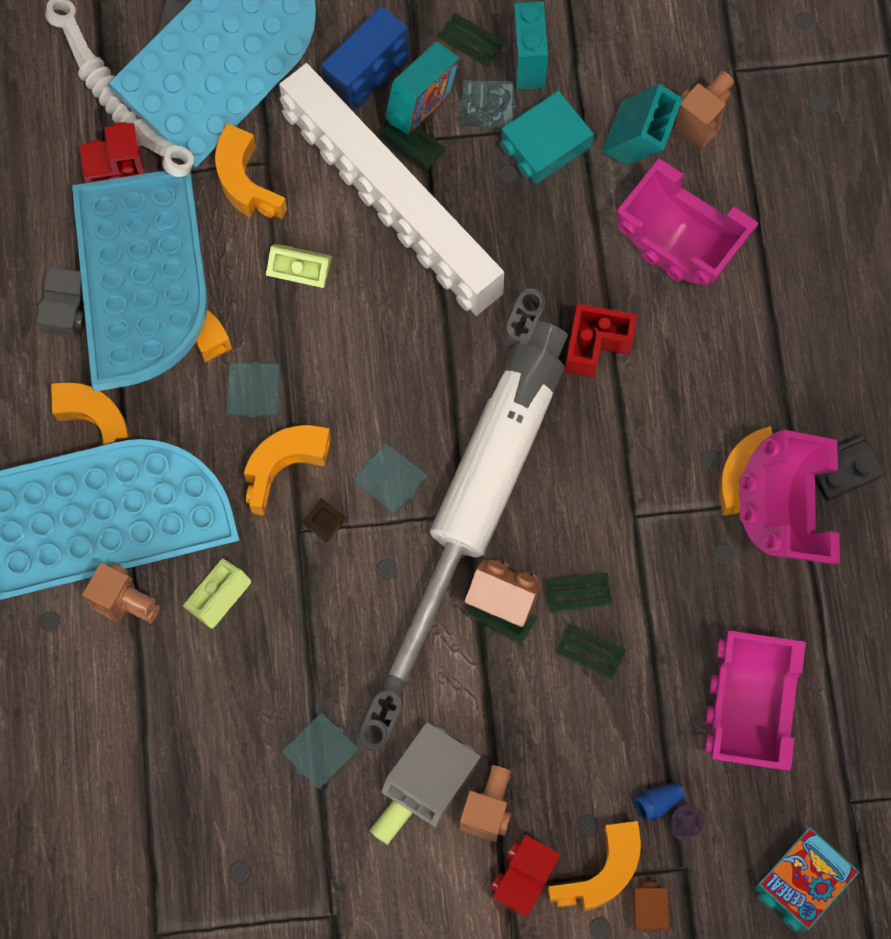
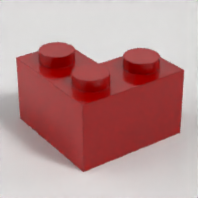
(114, 158)
(595, 331)
(526, 876)

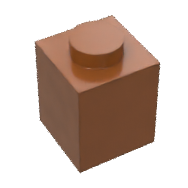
(650, 907)

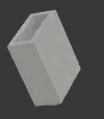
(431, 774)

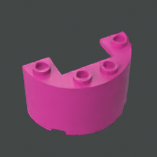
(681, 229)
(780, 496)
(754, 700)

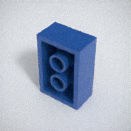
(367, 58)

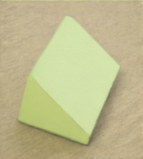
(298, 265)
(217, 593)

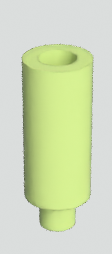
(390, 822)

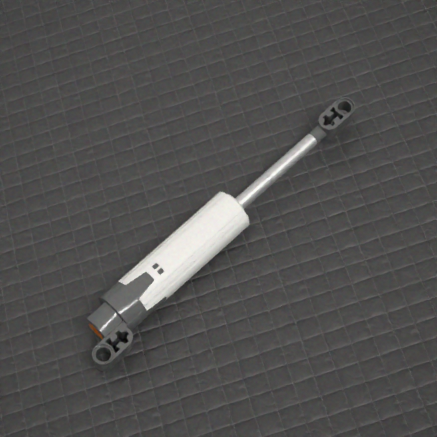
(481, 481)

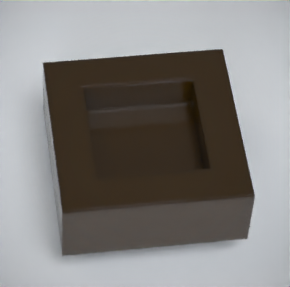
(324, 520)

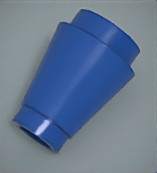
(658, 800)

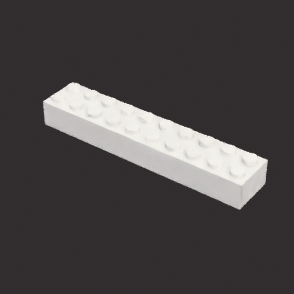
(391, 190)

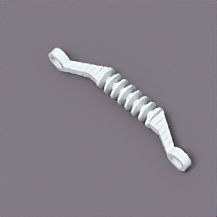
(98, 77)

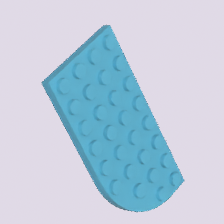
(214, 67)
(139, 275)
(106, 506)

